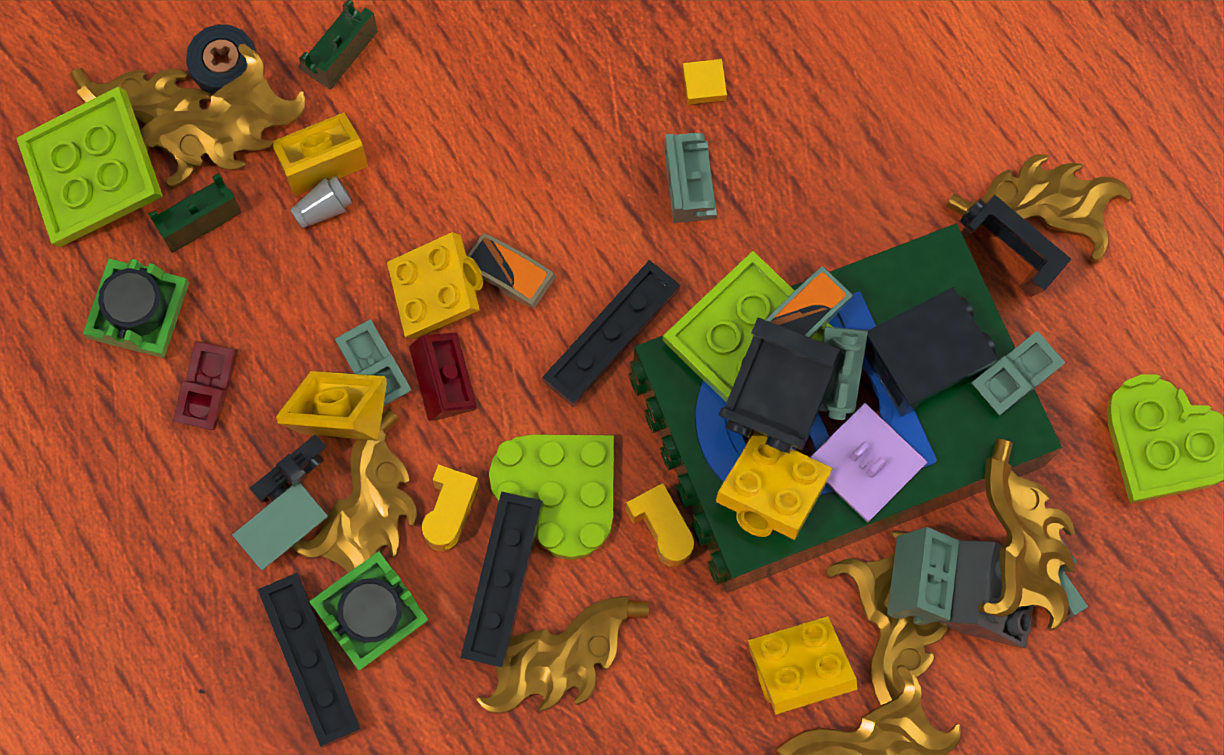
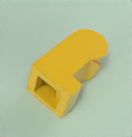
(446, 522)
(665, 524)

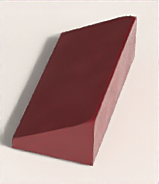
(442, 376)

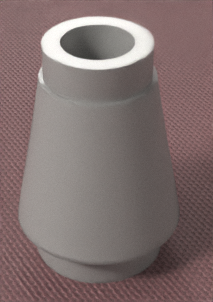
(322, 202)

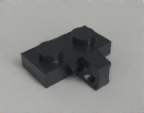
(291, 468)

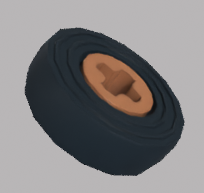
(214, 41)

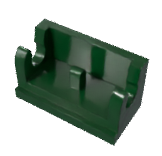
(339, 45)
(196, 214)

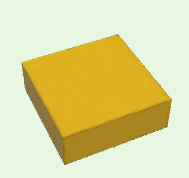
(704, 81)

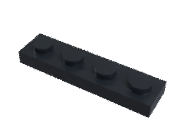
(611, 333)
(502, 579)
(309, 660)

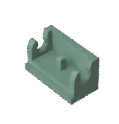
(689, 177)
(279, 525)
(923, 576)

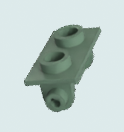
(844, 386)

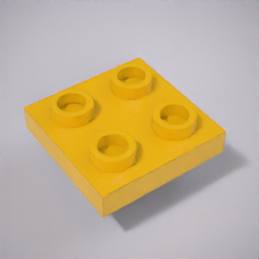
(435, 285)
(772, 488)
(801, 665)

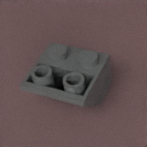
(980, 581)

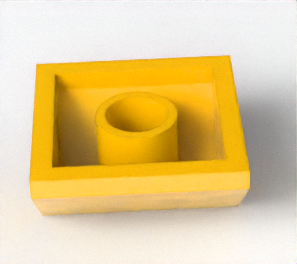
(320, 153)
(336, 406)

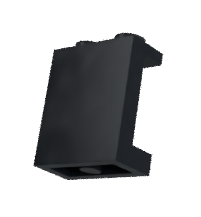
(1021, 238)
(928, 350)
(780, 386)

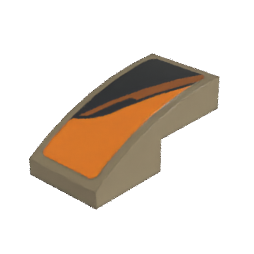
(511, 270)

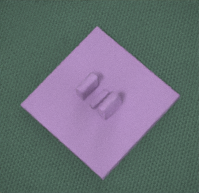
(868, 462)

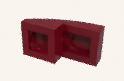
(206, 385)

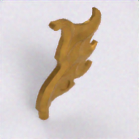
(149, 101)
(230, 123)
(1055, 199)
(371, 513)
(1033, 544)
(899, 639)
(555, 663)
(887, 730)

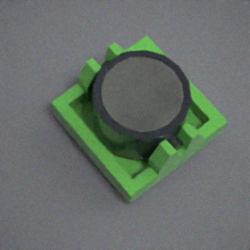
(136, 307)
(368, 610)

